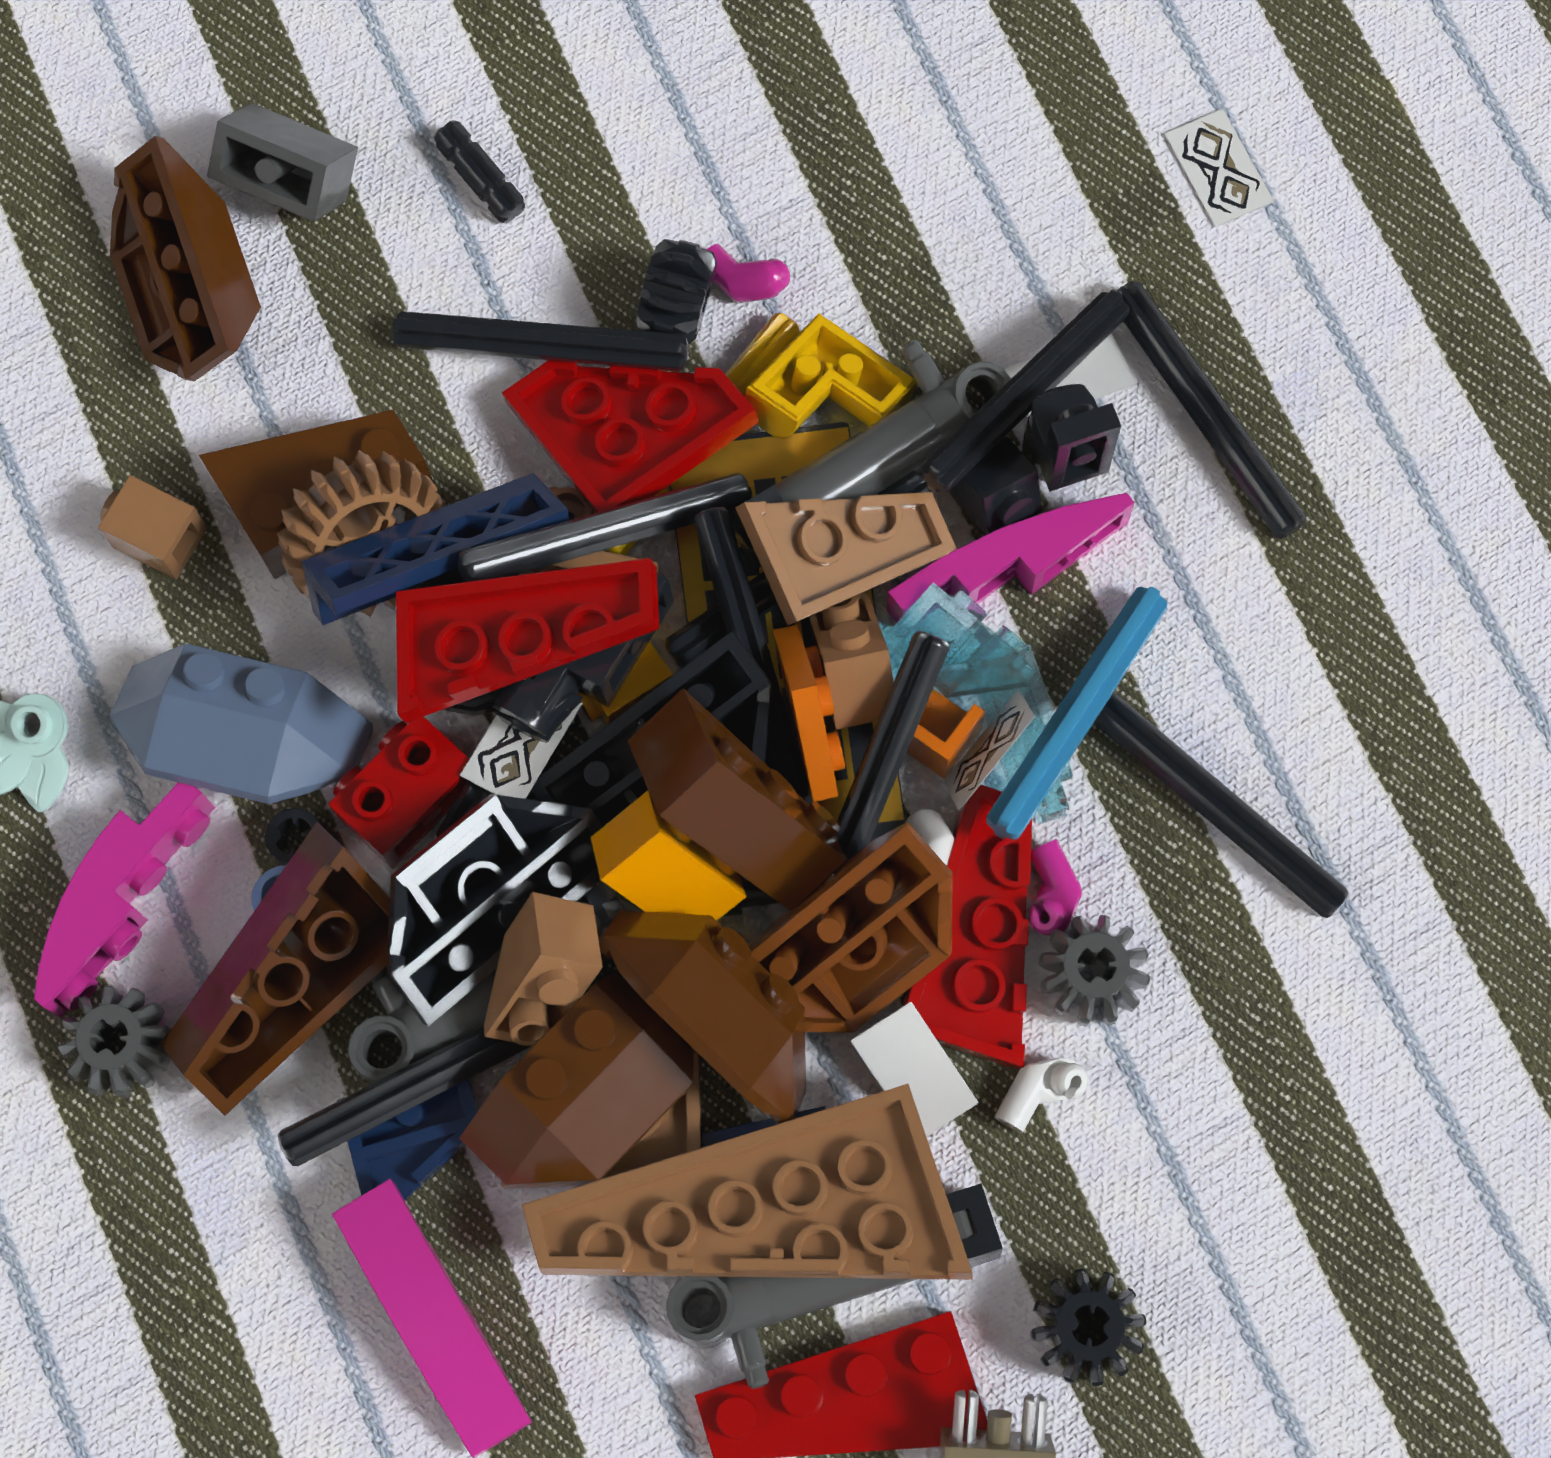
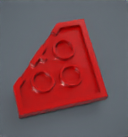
(628, 428)

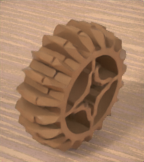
(350, 506)

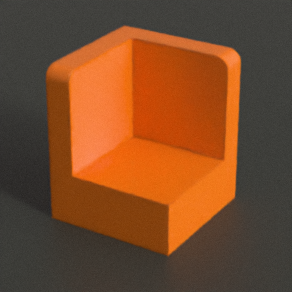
(944, 733)

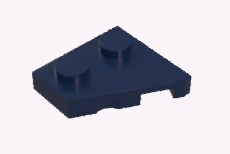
(414, 1142)

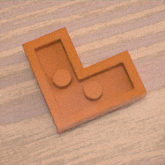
(809, 702)

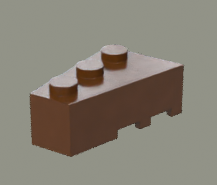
(262, 474)
(734, 802)

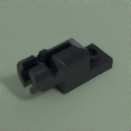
(1070, 436)
(548, 698)

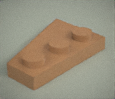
(842, 547)

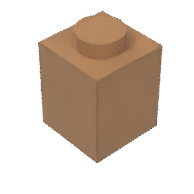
(151, 526)

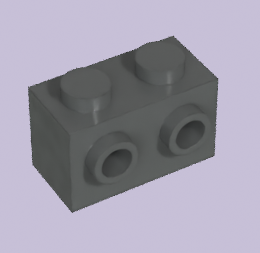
(282, 161)

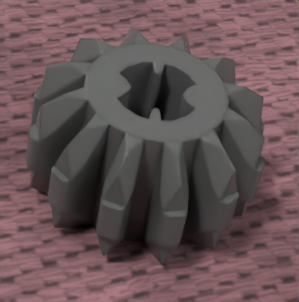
(1098, 992)
(103, 1066)

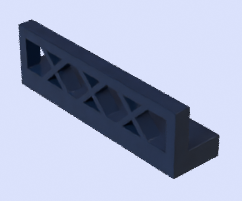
(424, 547)

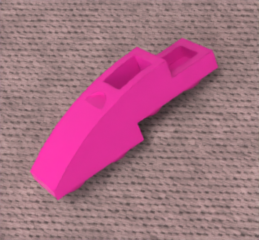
(95, 911)

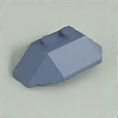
(237, 725)

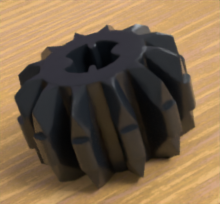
(676, 289)
(1110, 1332)

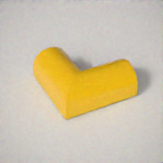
(821, 365)

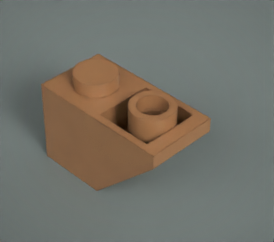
(853, 660)
(542, 968)

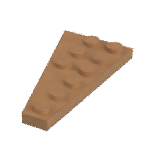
(795, 1200)

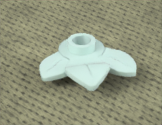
(37, 761)

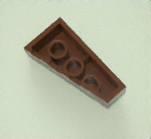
(285, 972)

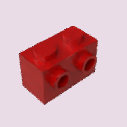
(401, 789)

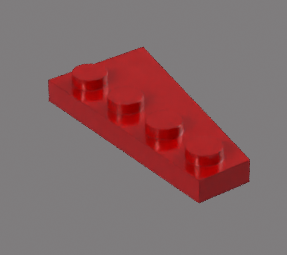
(505, 629)
(980, 991)
(851, 1399)

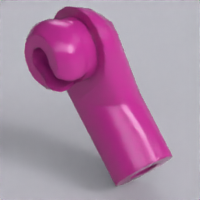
(750, 279)
(1058, 892)

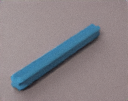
(1076, 713)

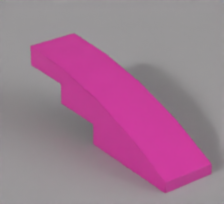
(1029, 549)
(432, 1318)

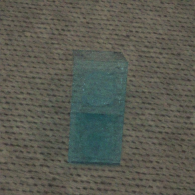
(976, 656)

